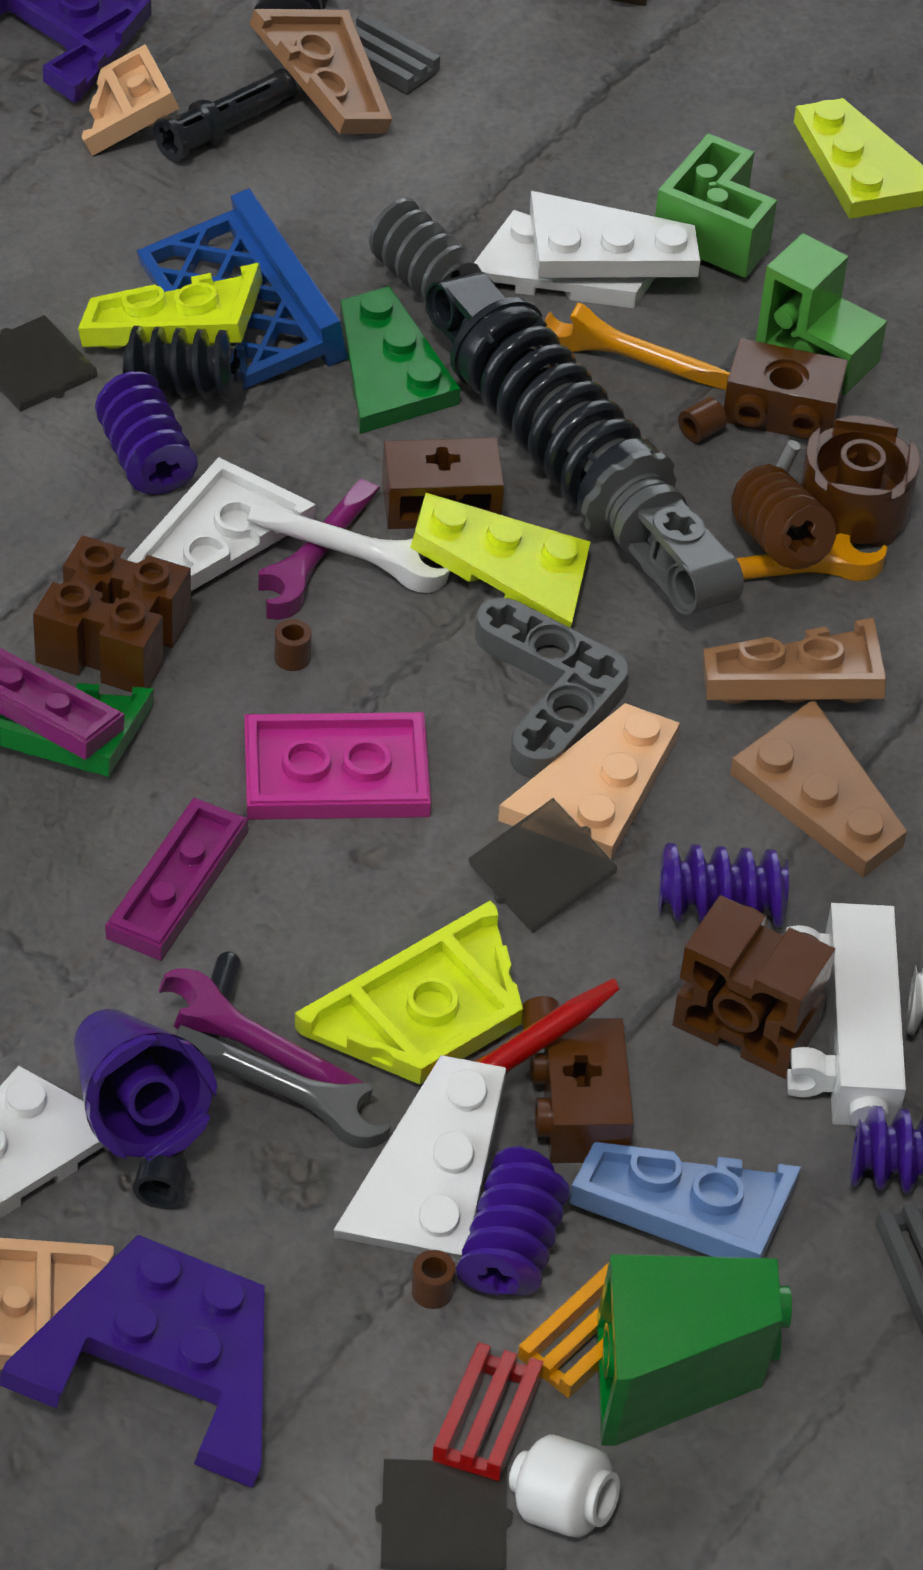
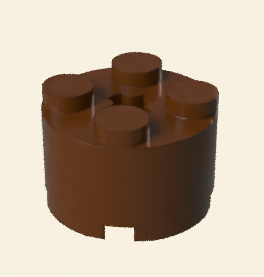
(862, 477)

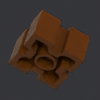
(112, 614)
(752, 985)

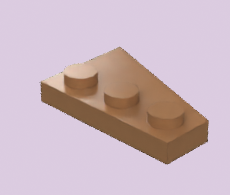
(328, 64)
(816, 668)
(821, 789)

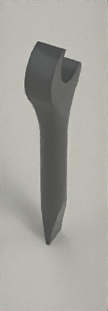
(329, 1101)

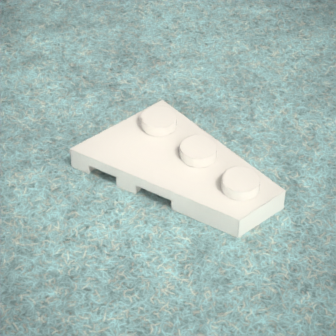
(512, 261)
(211, 525)

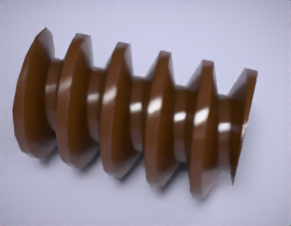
(783, 517)

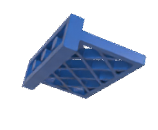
(281, 271)

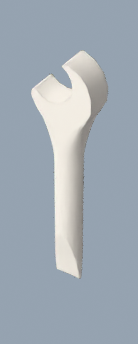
(390, 555)

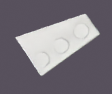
(604, 241)
(40, 1136)
(433, 1165)

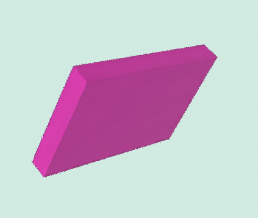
(336, 765)

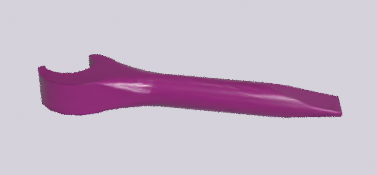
(292, 574)
(215, 1015)

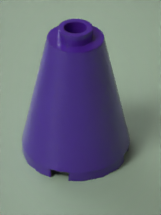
(141, 1085)

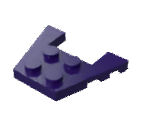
(90, 32)
(174, 1325)

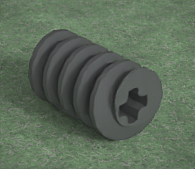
(417, 247)

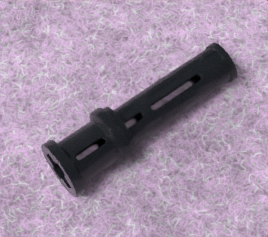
(208, 120)

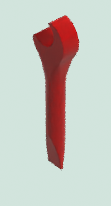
(550, 1027)

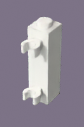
(862, 1019)

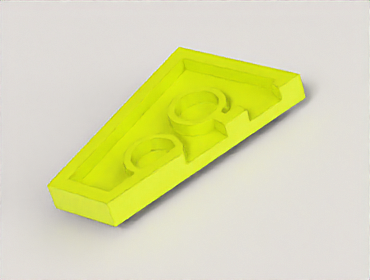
(859, 159)

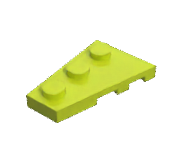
(196, 306)
(509, 554)

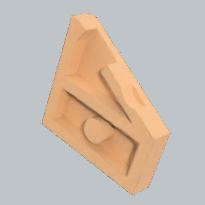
(127, 100)
(38, 1282)

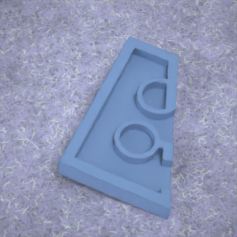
(691, 1204)

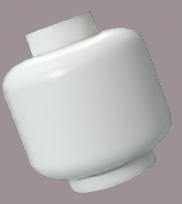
(564, 1486)

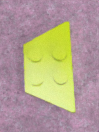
(425, 1002)

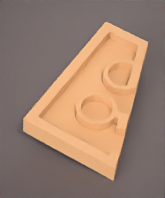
(602, 775)

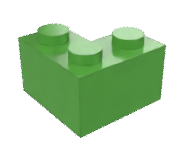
(715, 196)
(807, 312)

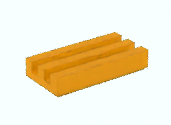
(557, 1324)

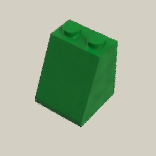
(684, 1337)

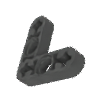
(573, 677)

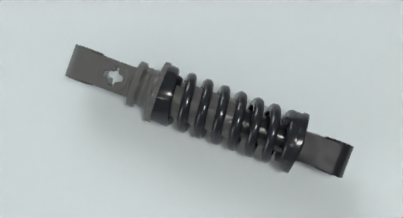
(581, 439)

